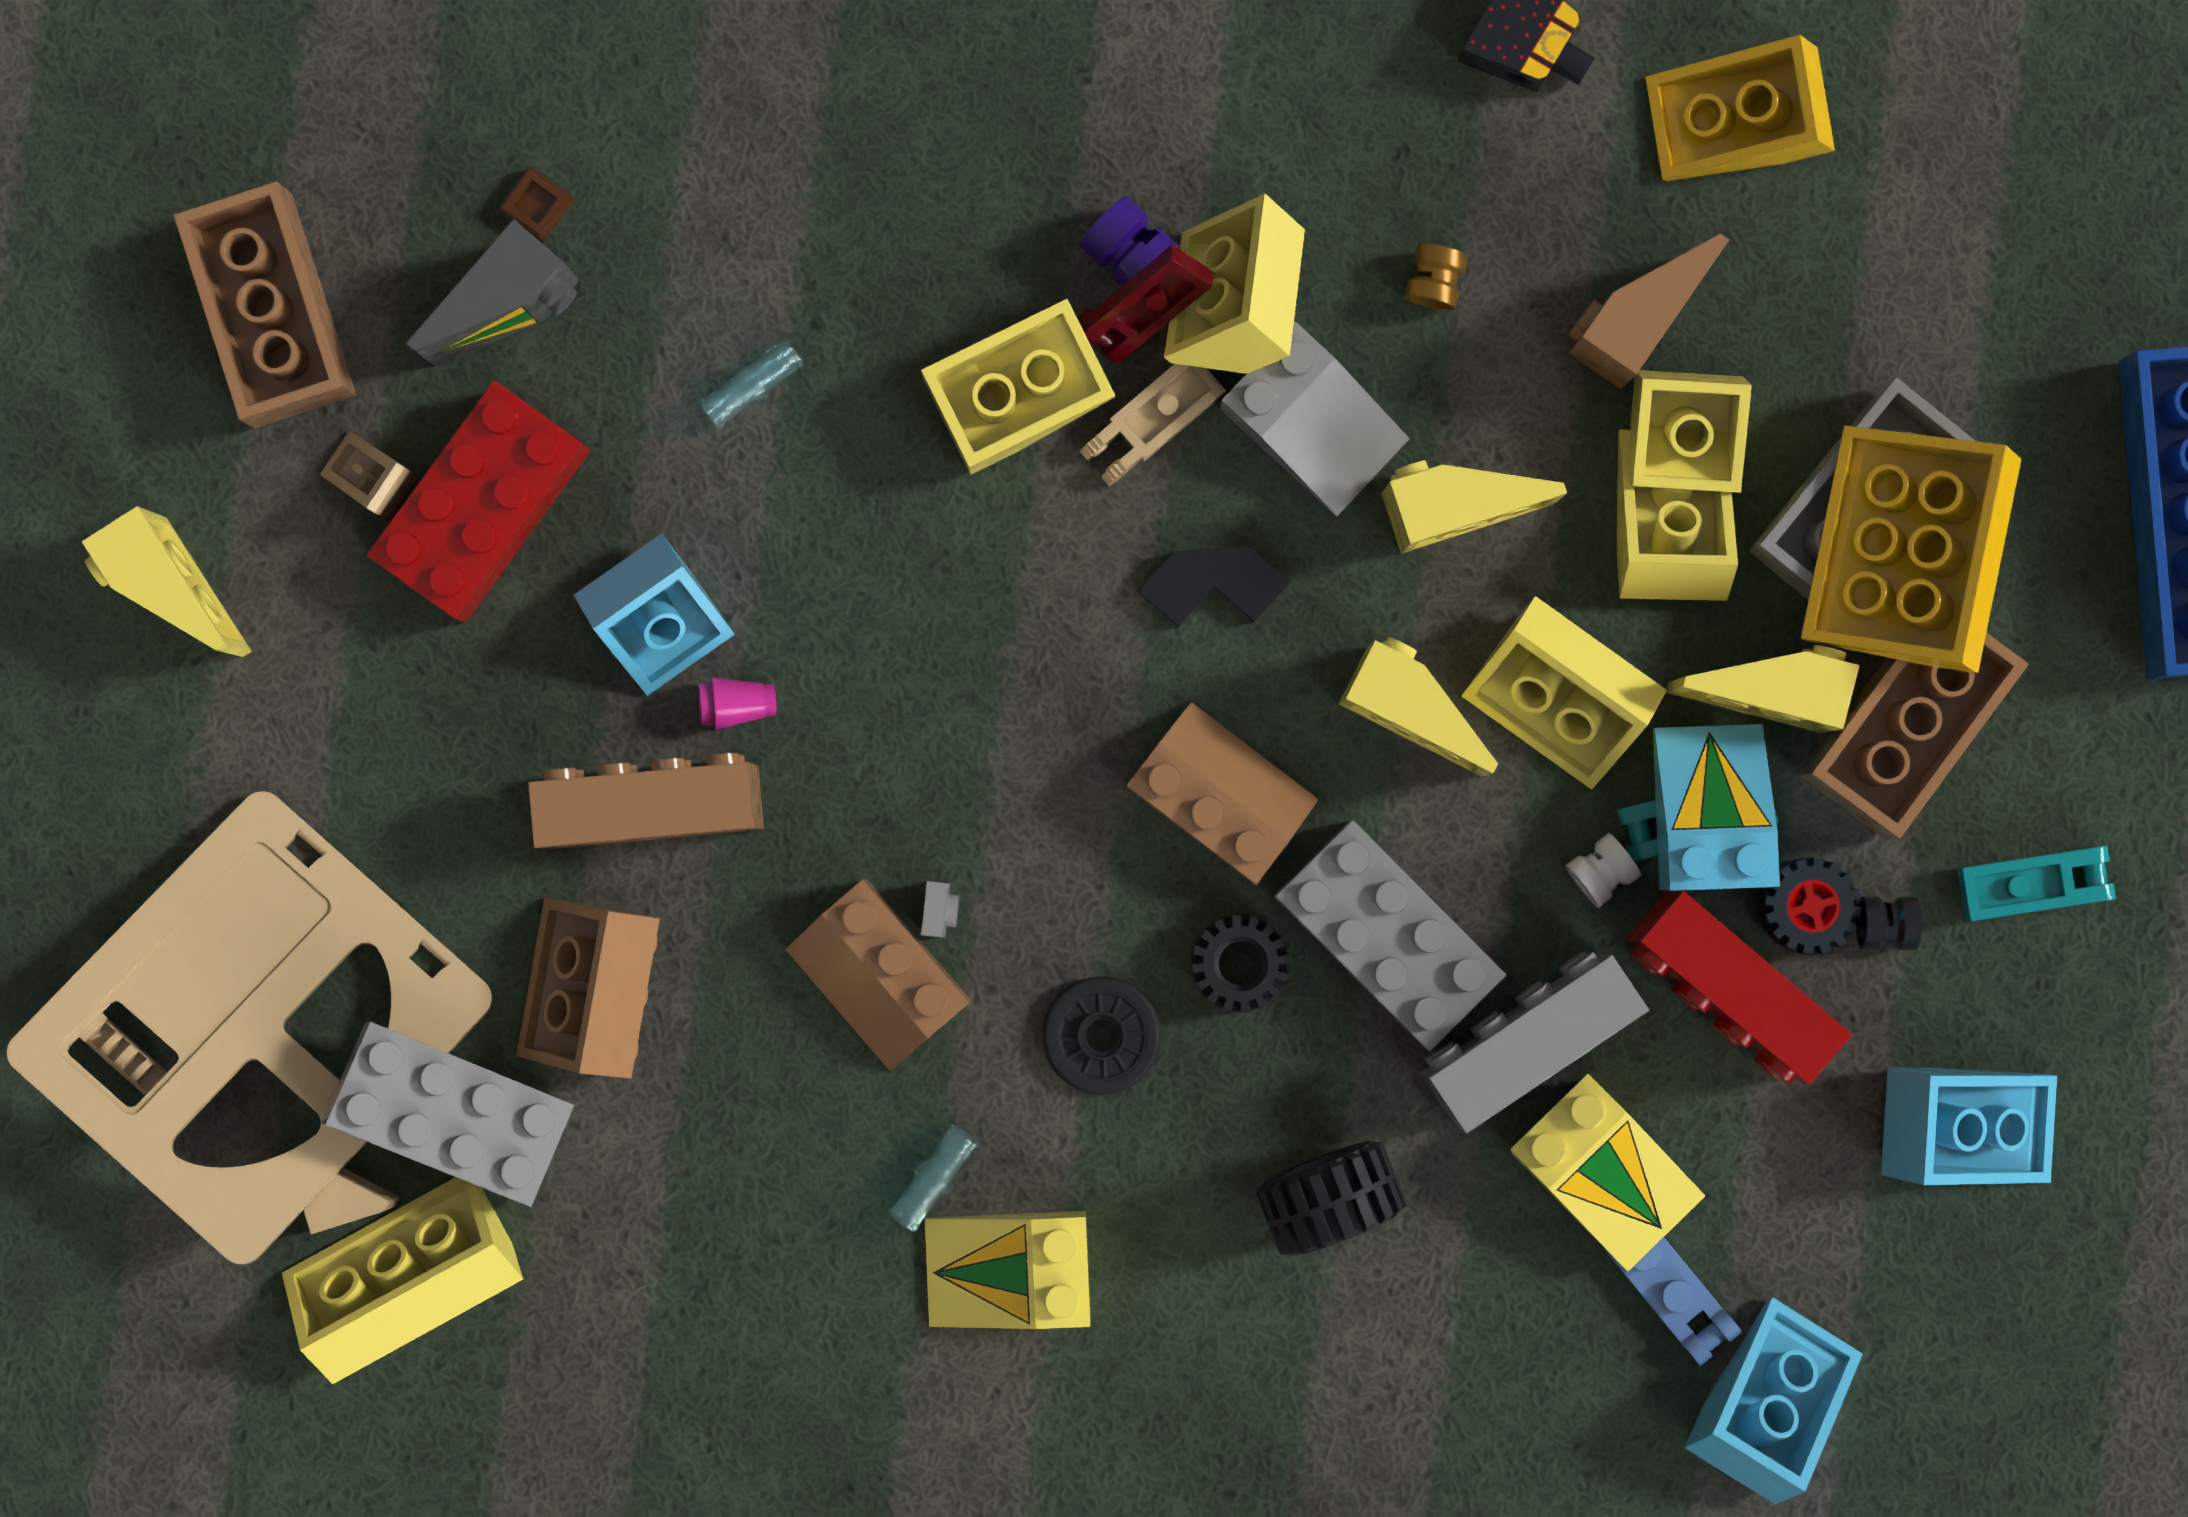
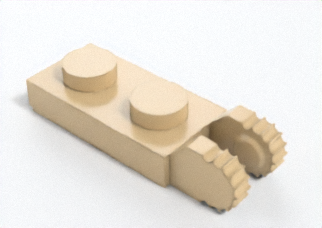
(1156, 416)

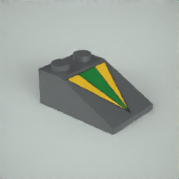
(503, 293)

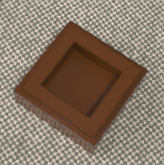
(536, 203)

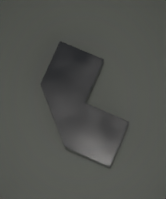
(1233, 571)

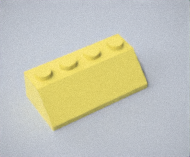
(399, 1278)

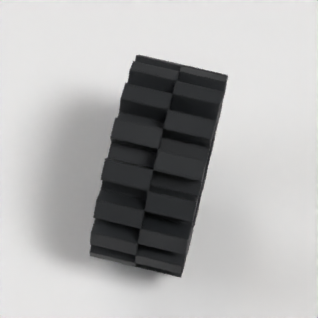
(1271, 974)

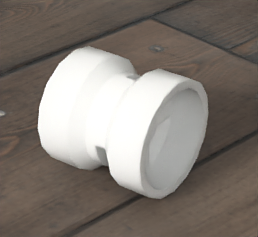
(1603, 870)

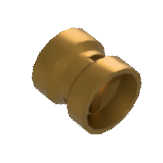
(1436, 276)

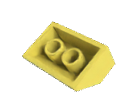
(1252, 303)
(1564, 693)

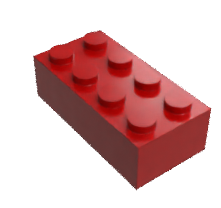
(479, 502)
(1738, 987)

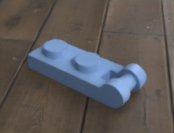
(1678, 1297)

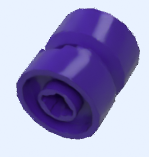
(1124, 240)

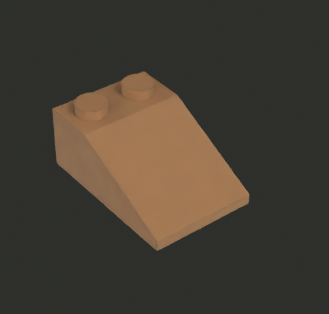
(1626, 328)

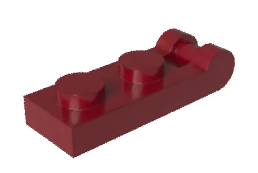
(1146, 303)

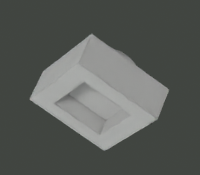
(939, 909)

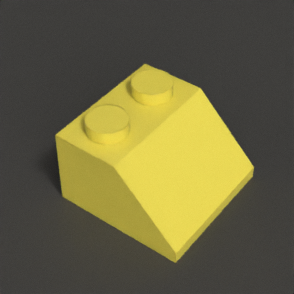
(1689, 430)

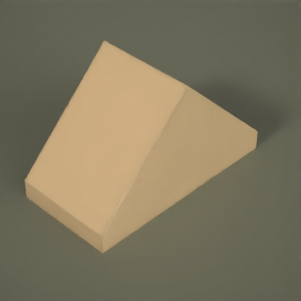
(369, 475)
(347, 1200)

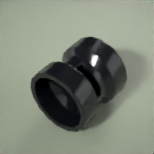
(1889, 923)

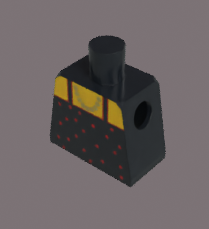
(1525, 42)

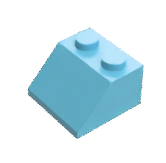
(653, 614)

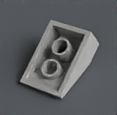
(1315, 422)

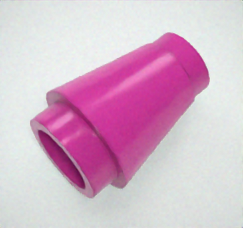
(734, 702)

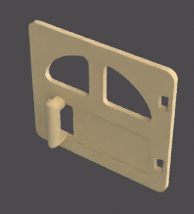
(216, 975)

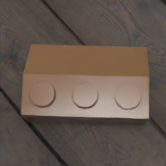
(1222, 793)
(877, 974)
(588, 988)

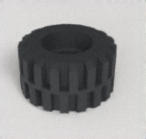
(1331, 1198)

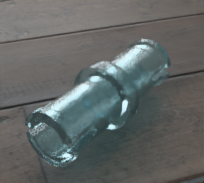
(751, 383)
(933, 1178)

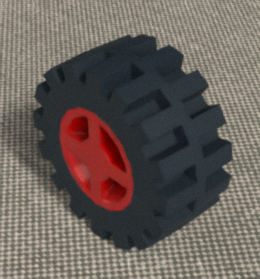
(1828, 901)

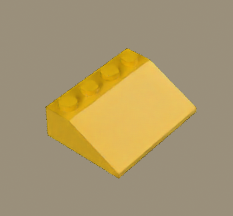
(1912, 547)

